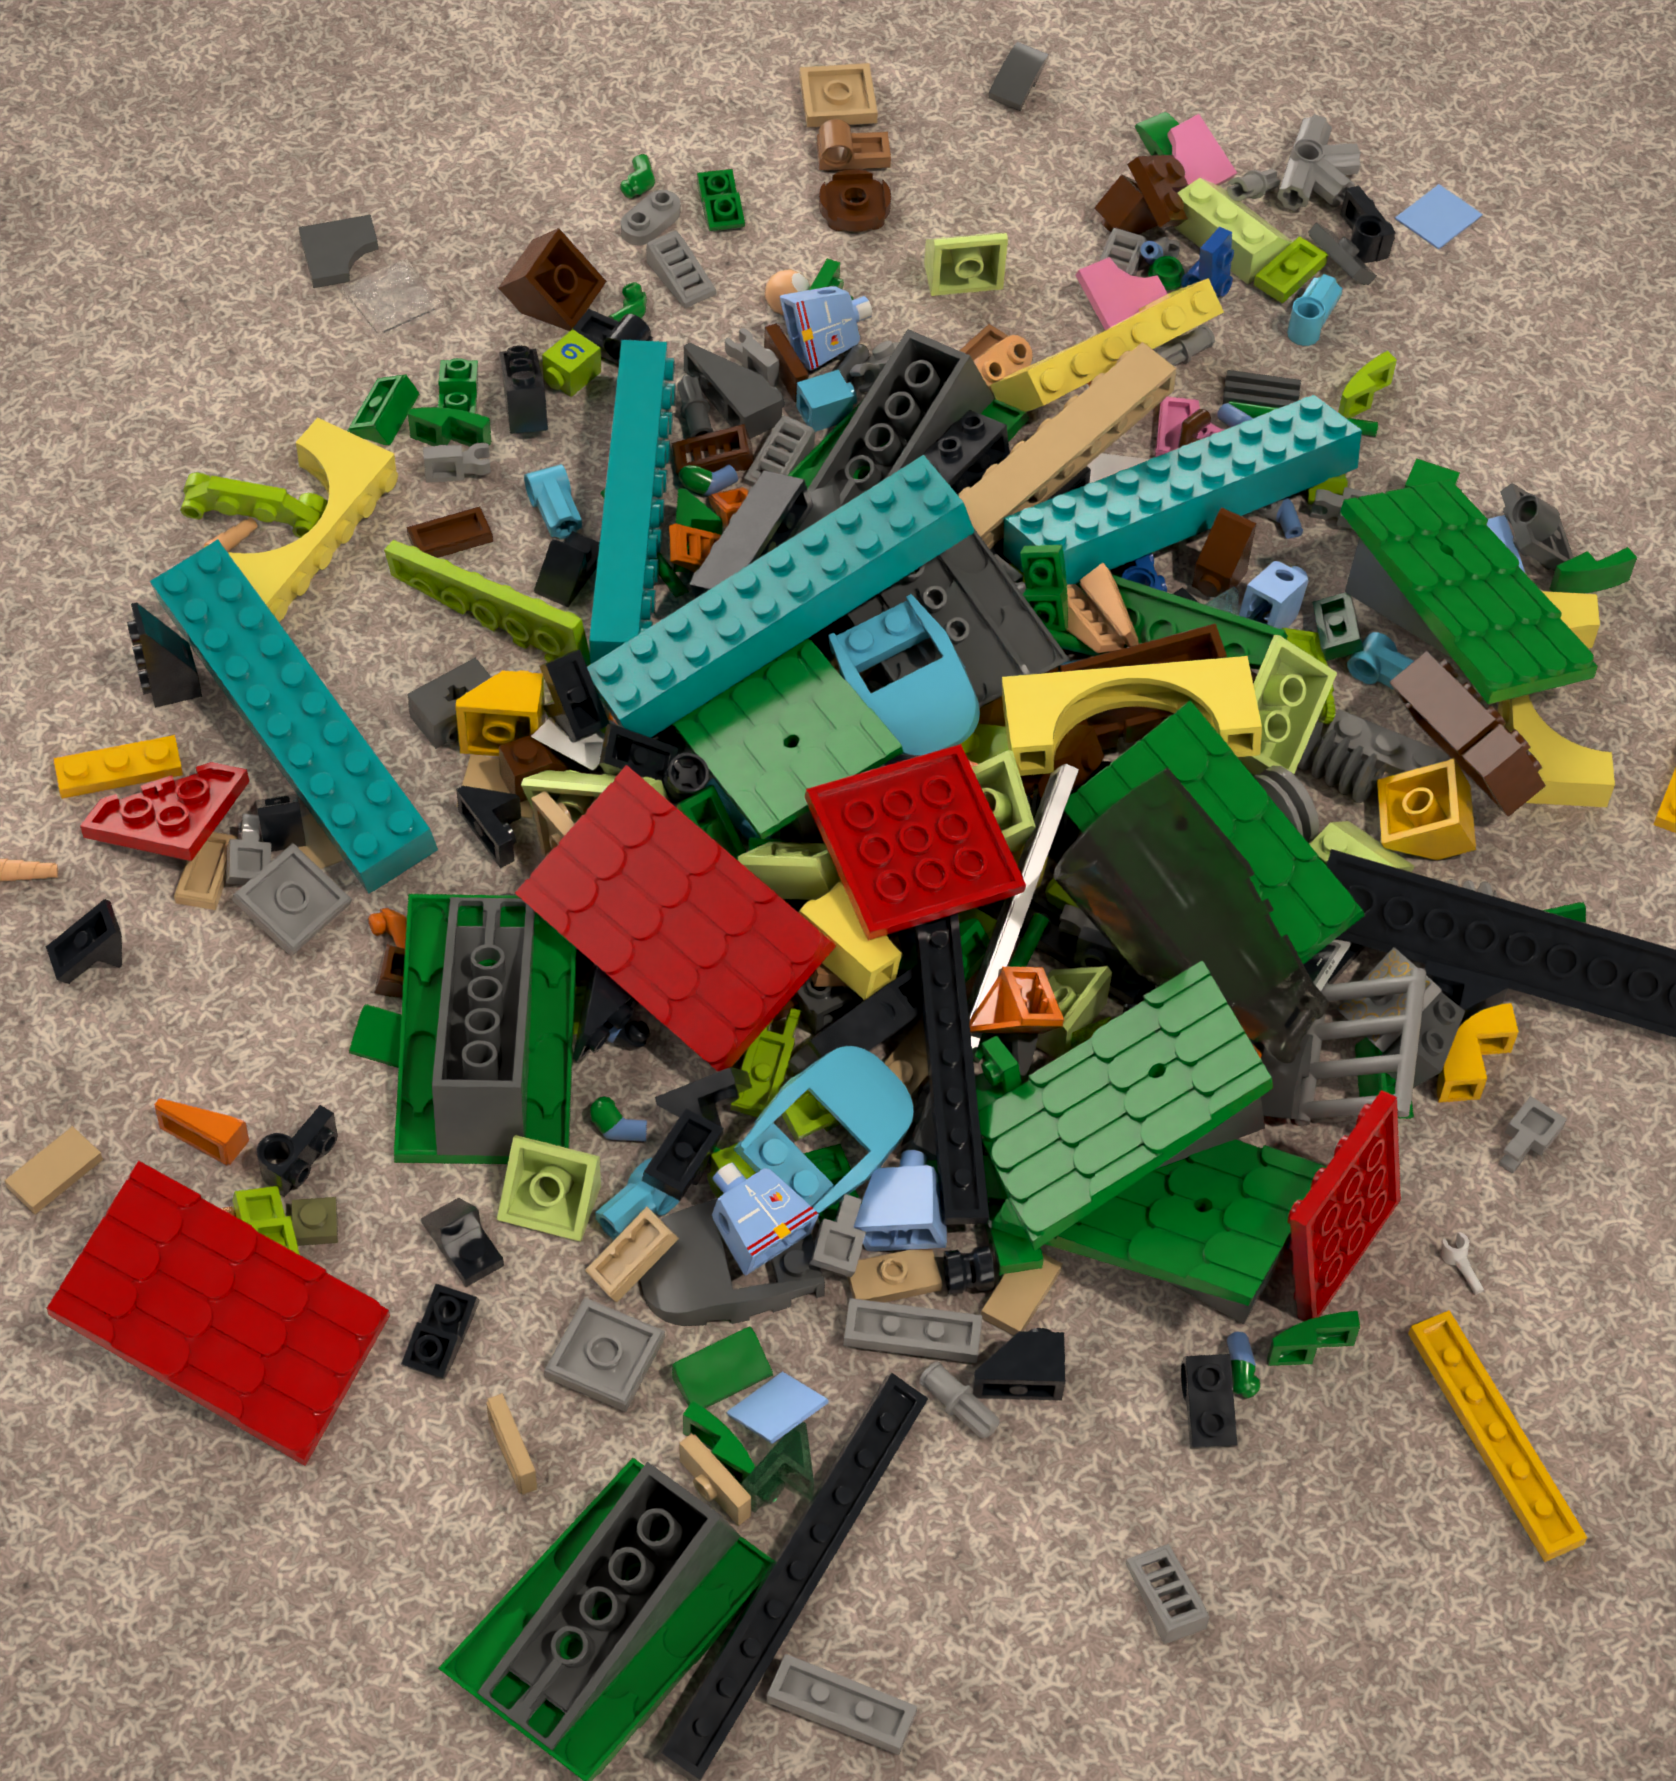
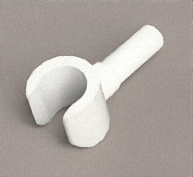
(1458, 1258)

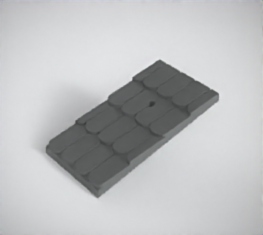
(981, 613)

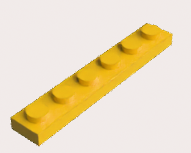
(1497, 1436)

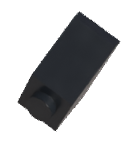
(1024, 1368)

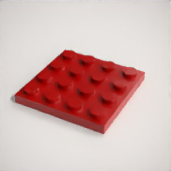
(914, 841)
(1345, 1206)

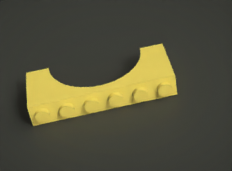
(1081, 363)
(355, 479)
(1048, 705)
(1570, 771)
(857, 961)

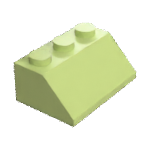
(1253, 238)
(1289, 701)
(575, 789)

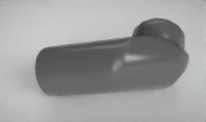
(856, 355)

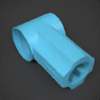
(1313, 310)
(551, 493)
(1377, 661)
(631, 1201)

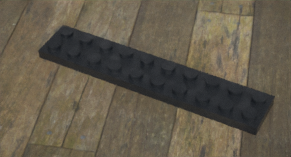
(1512, 942)

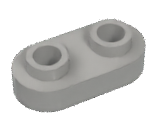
(650, 217)

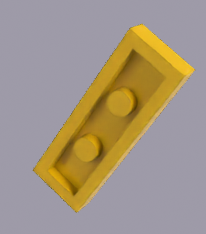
(117, 766)

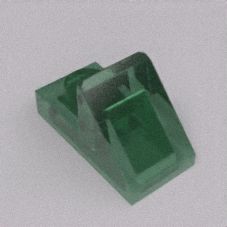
(785, 1462)

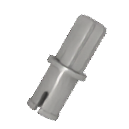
(1253, 184)
(1183, 348)
(959, 1400)

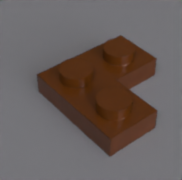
(1160, 181)

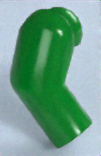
(641, 179)
(634, 302)

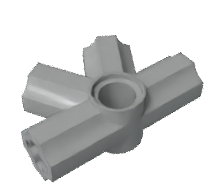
(1318, 166)

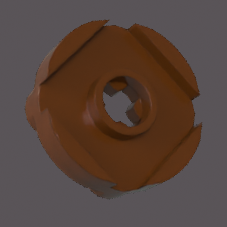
(844, 215)

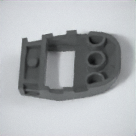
(694, 1281)

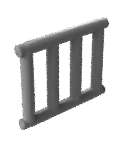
(1401, 1063)

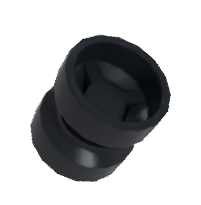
(690, 770)
(961, 1266)

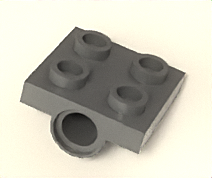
(1536, 527)

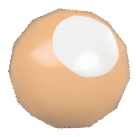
(784, 283)

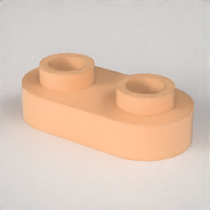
(1003, 359)

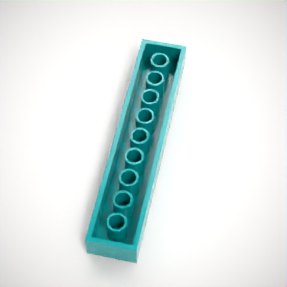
(1187, 487)
(632, 496)
(781, 599)
(294, 717)

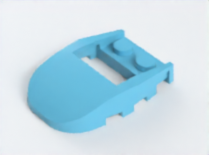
(926, 708)
(860, 1096)

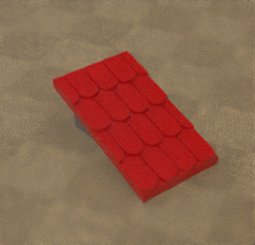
(675, 920)
(219, 1312)

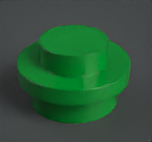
(1168, 270)

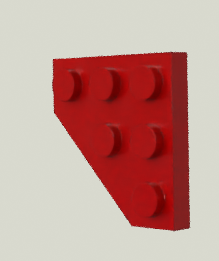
(168, 814)

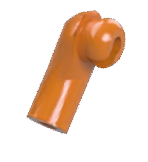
(391, 922)

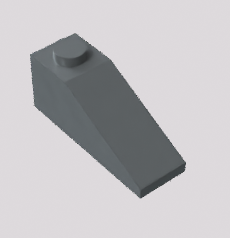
(735, 390)

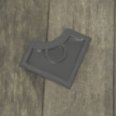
(335, 247)

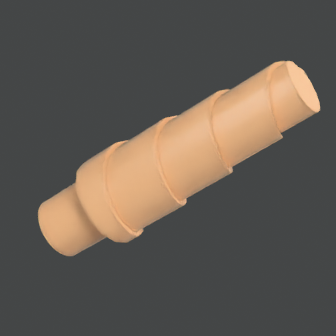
(235, 534)
(26, 870)

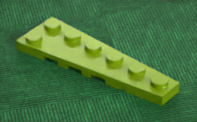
(492, 604)

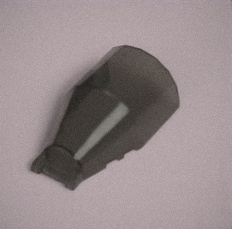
(1181, 893)

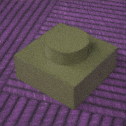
(315, 1221)

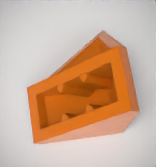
(1018, 1004)

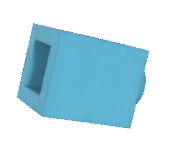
(825, 400)

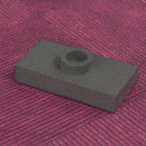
(1343, 253)

